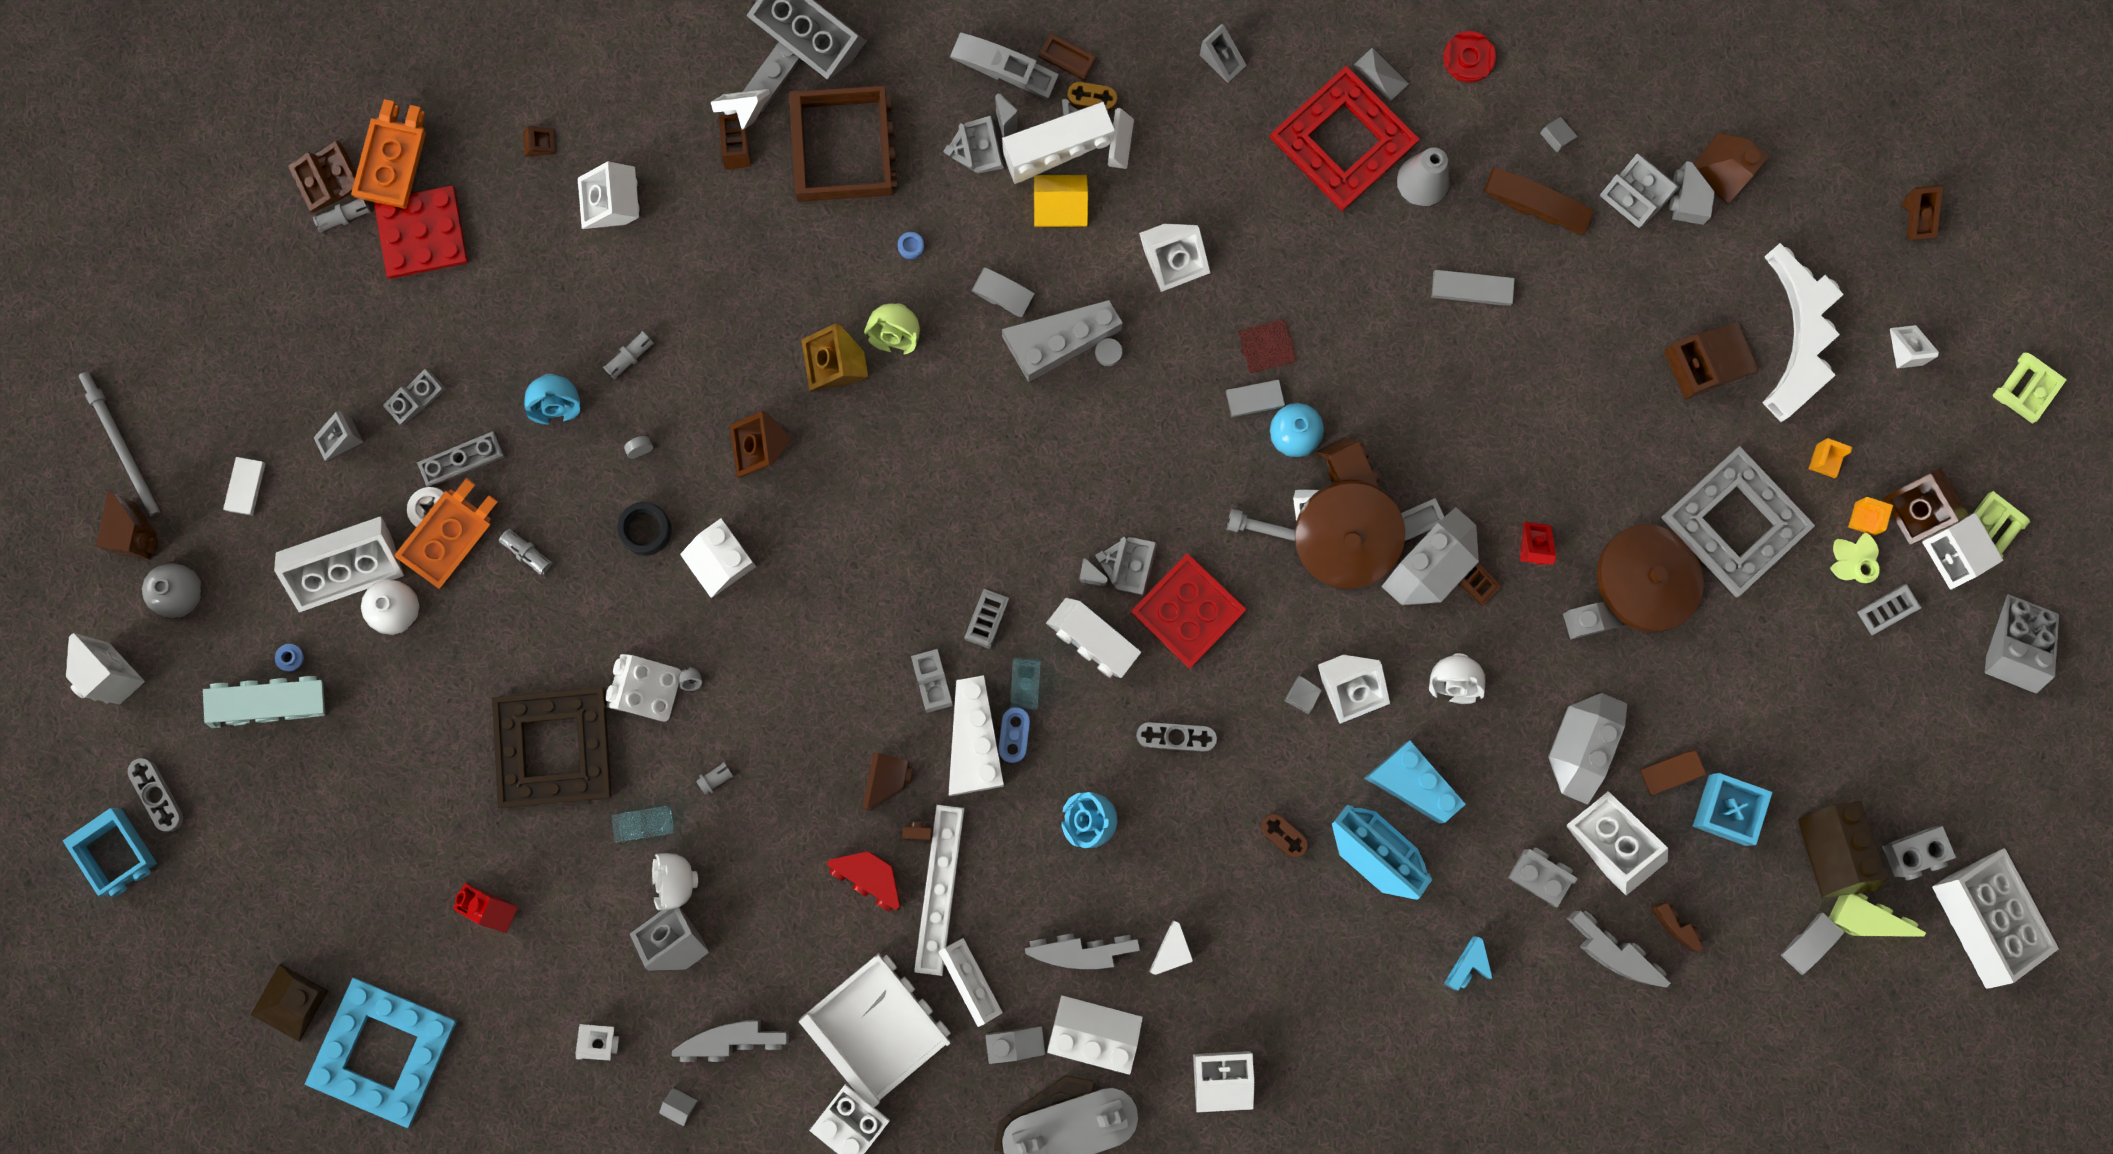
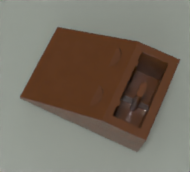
(1710, 359)

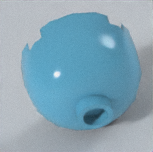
(550, 398)
(1296, 430)
(1089, 820)

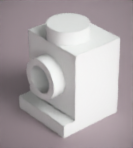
(588, 1035)

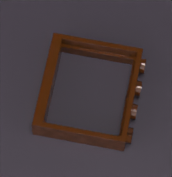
(835, 97)

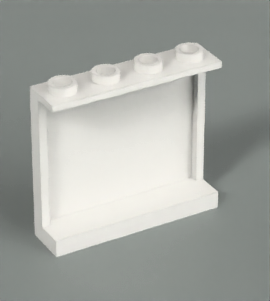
(885, 1043)

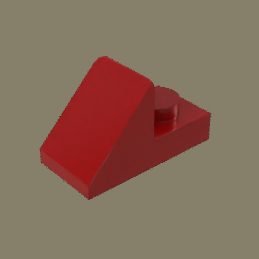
(1537, 544)

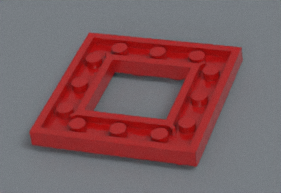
(1336, 184)

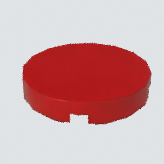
(1469, 64)

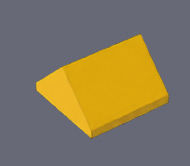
(1060, 201)

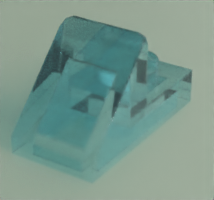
(1025, 683)

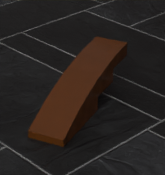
(1536, 199)

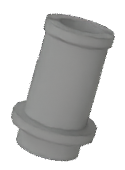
(714, 778)

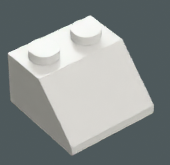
(608, 196)
(717, 558)

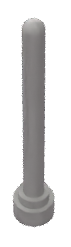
(1240, 522)

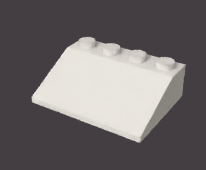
(1995, 919)

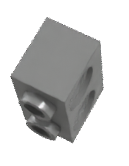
(1917, 848)

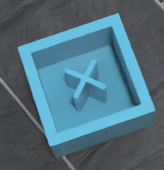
(1732, 809)

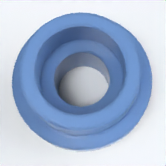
(296, 661)

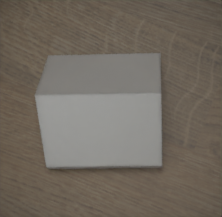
(678, 1106)

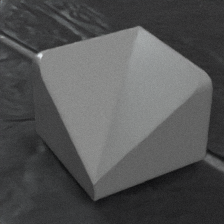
(1303, 695)

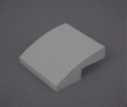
(1639, 191)

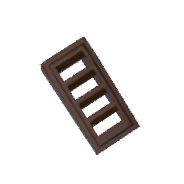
(738, 156)
(1473, 592)

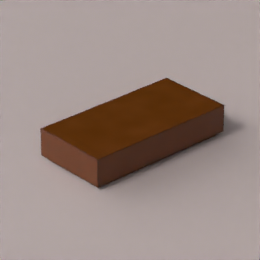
(1067, 56)

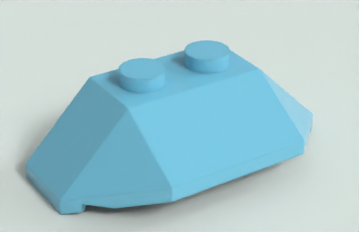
(1380, 853)

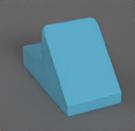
(1473, 958)

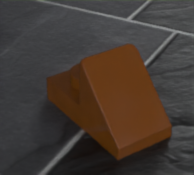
(1924, 211)

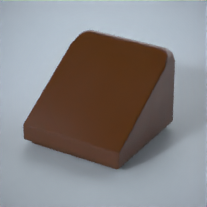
(538, 141)

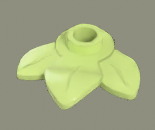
(1853, 556)

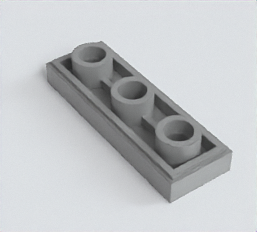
(475, 452)

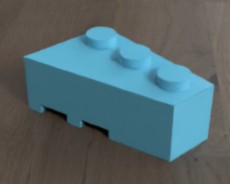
(1416, 783)

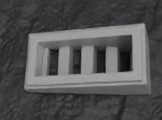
(1907, 596)
(976, 638)

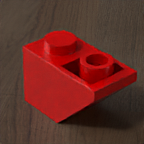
(484, 908)

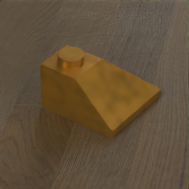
(833, 359)

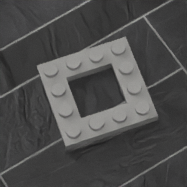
(1787, 519)

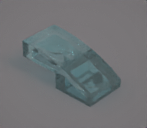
(642, 824)

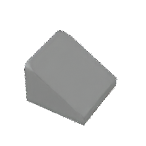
(1558, 134)
(1092, 575)

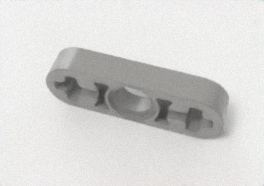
(1184, 728)
(143, 792)

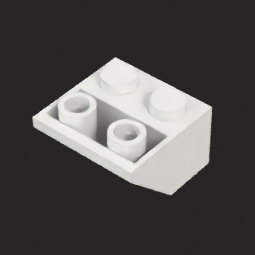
(1962, 550)
(1224, 1081)
(849, 1123)

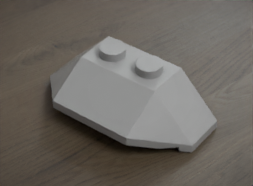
(1436, 562)
(1587, 745)

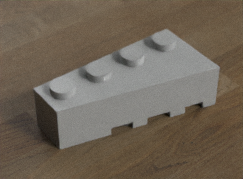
(1058, 338)

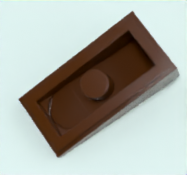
(1673, 772)

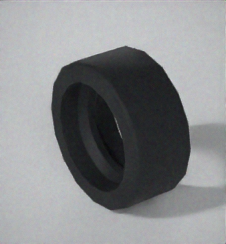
(640, 508)

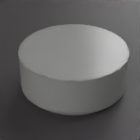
(1108, 352)
(638, 447)

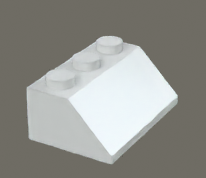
(99, 671)
(1095, 1035)

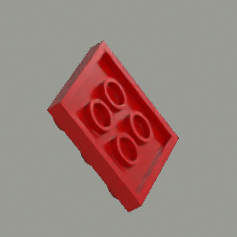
(423, 234)
(1188, 611)

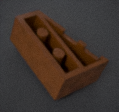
(1348, 462)

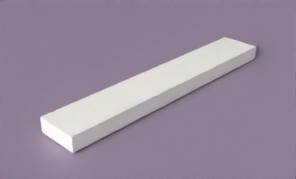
(939, 889)

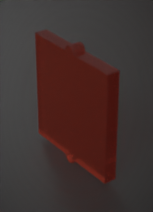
(1266, 346)

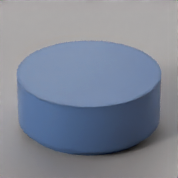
(910, 245)

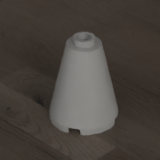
(1424, 177)

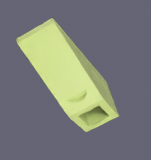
(1862, 918)

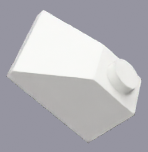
(1175, 254)
(1354, 685)

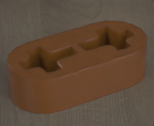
(1279, 841)

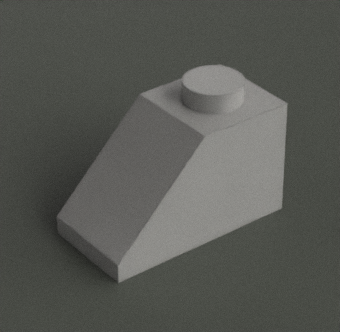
(1590, 620)
(1015, 1044)

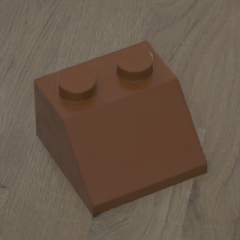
(1926, 506)
(126, 529)

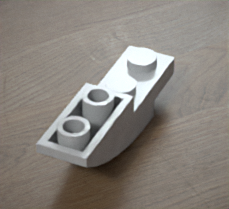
(1004, 64)
(1069, 951)
(1624, 960)
(720, 1040)

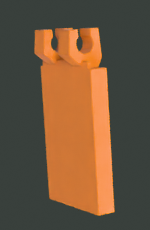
(390, 156)
(446, 535)

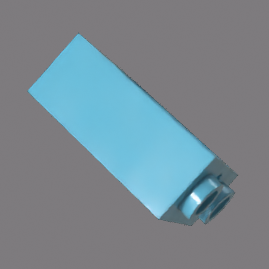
(93, 830)

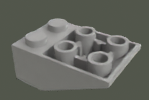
(2024, 645)

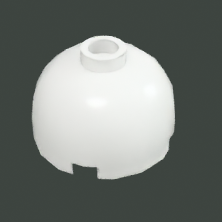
(389, 607)
(1462, 677)
(672, 880)

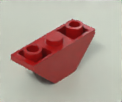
(870, 876)

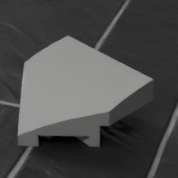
(976, 146)
(1129, 564)

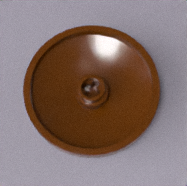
(1349, 534)
(1650, 578)

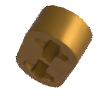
(1094, 91)

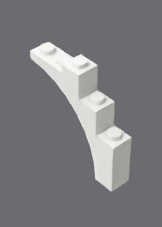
(1812, 333)

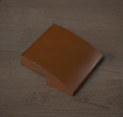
(324, 176)

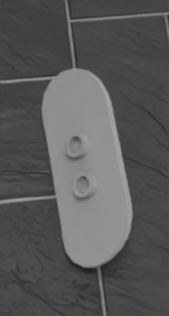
(1074, 1126)

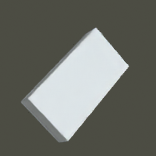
(244, 486)

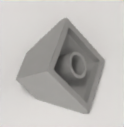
(668, 941)

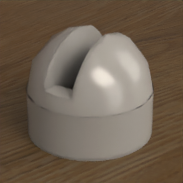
(686, 676)

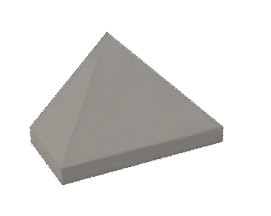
(1381, 74)

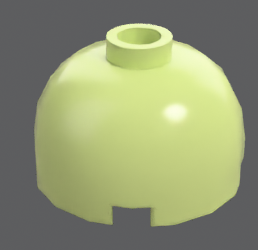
(888, 326)

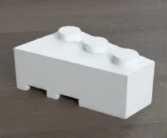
(1093, 637)

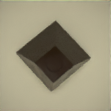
(289, 1002)

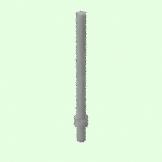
(96, 398)

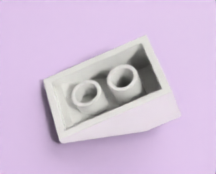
(1618, 843)

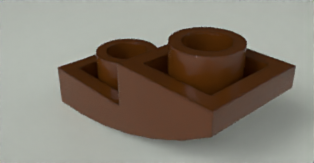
(1683, 933)

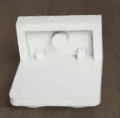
(643, 687)

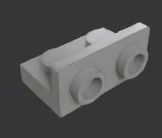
(1542, 876)

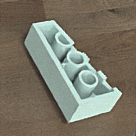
(263, 702)

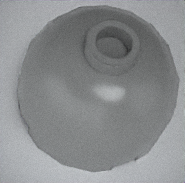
(171, 590)

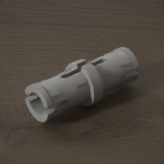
(341, 214)
(628, 355)
(525, 551)

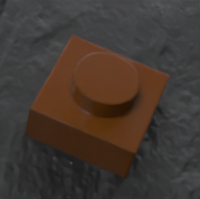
(917, 830)

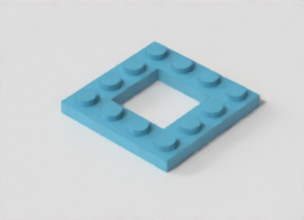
(396, 1104)

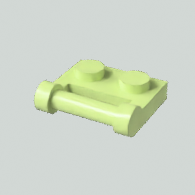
(2036, 393)
(1994, 512)

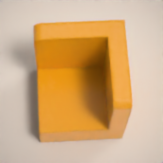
(1828, 457)
(1870, 516)

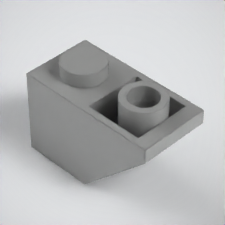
(1693, 198)

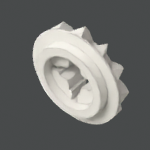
(422, 496)

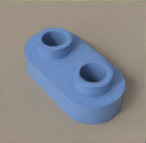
(1014, 735)

